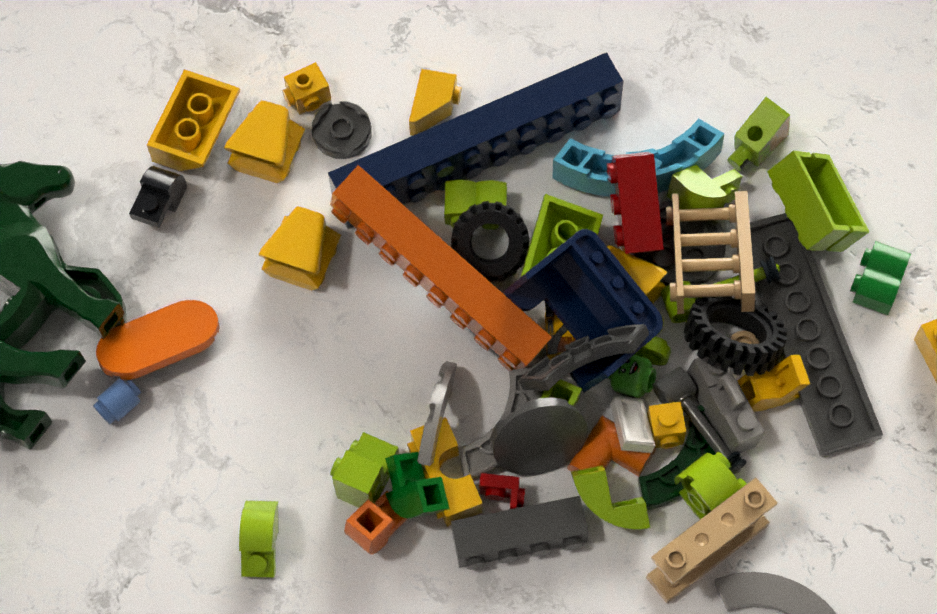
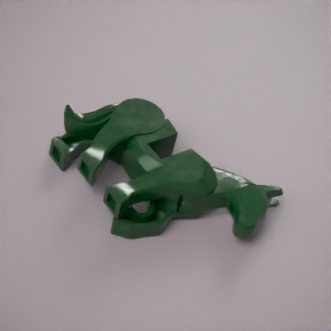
(38, 285)

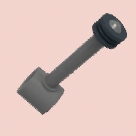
(679, 387)

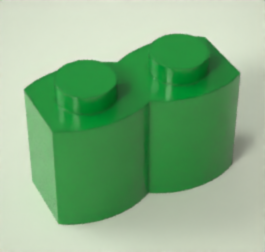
(881, 277)

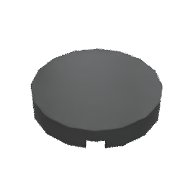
(341, 130)

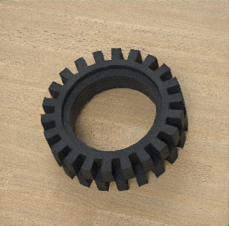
(730, 352)

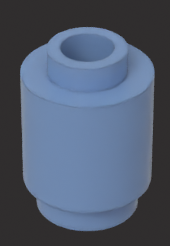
(117, 400)

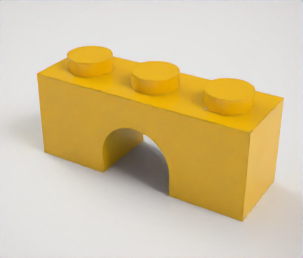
(460, 492)

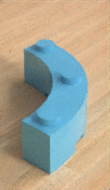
(586, 167)

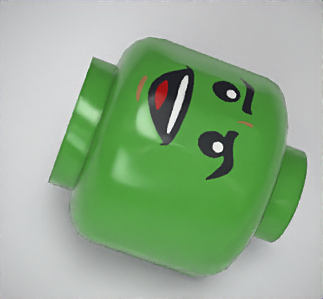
(634, 377)

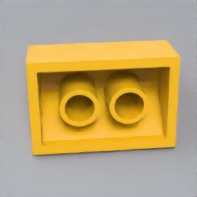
(191, 121)

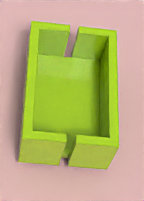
(817, 202)

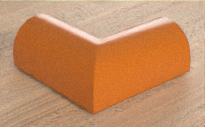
(603, 446)

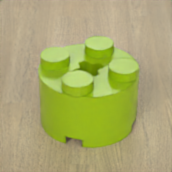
(708, 483)

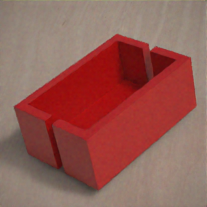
(635, 202)

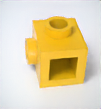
(306, 89)

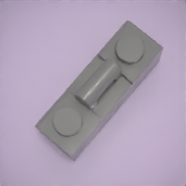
(725, 406)

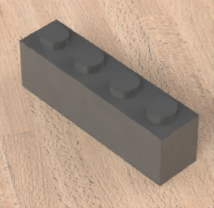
(519, 532)

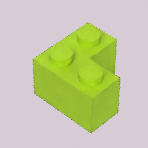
(362, 470)

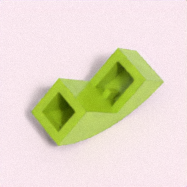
(595, 493)

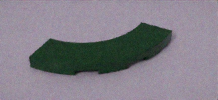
(659, 487)

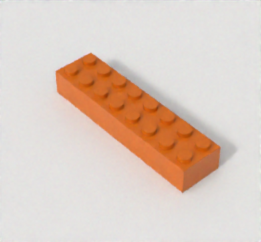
(438, 270)

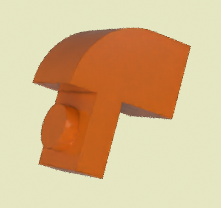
(373, 524)

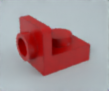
(500, 486)

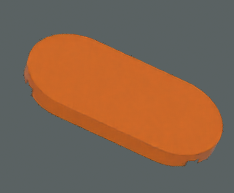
(158, 339)

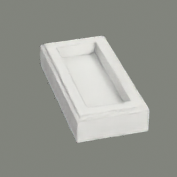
(632, 424)

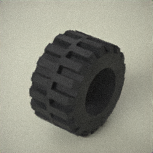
(496, 214)

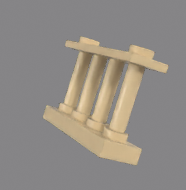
(737, 238)
(711, 540)

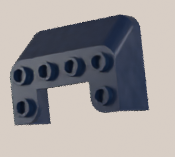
(589, 296)

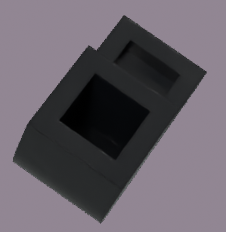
(159, 192)

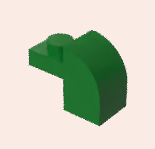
(411, 492)

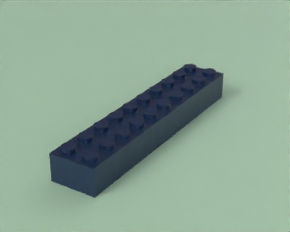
(493, 132)

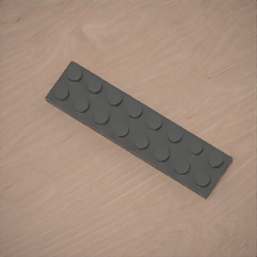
(836, 398)

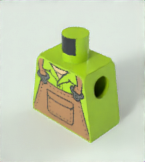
(760, 135)

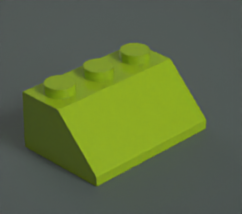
(555, 225)

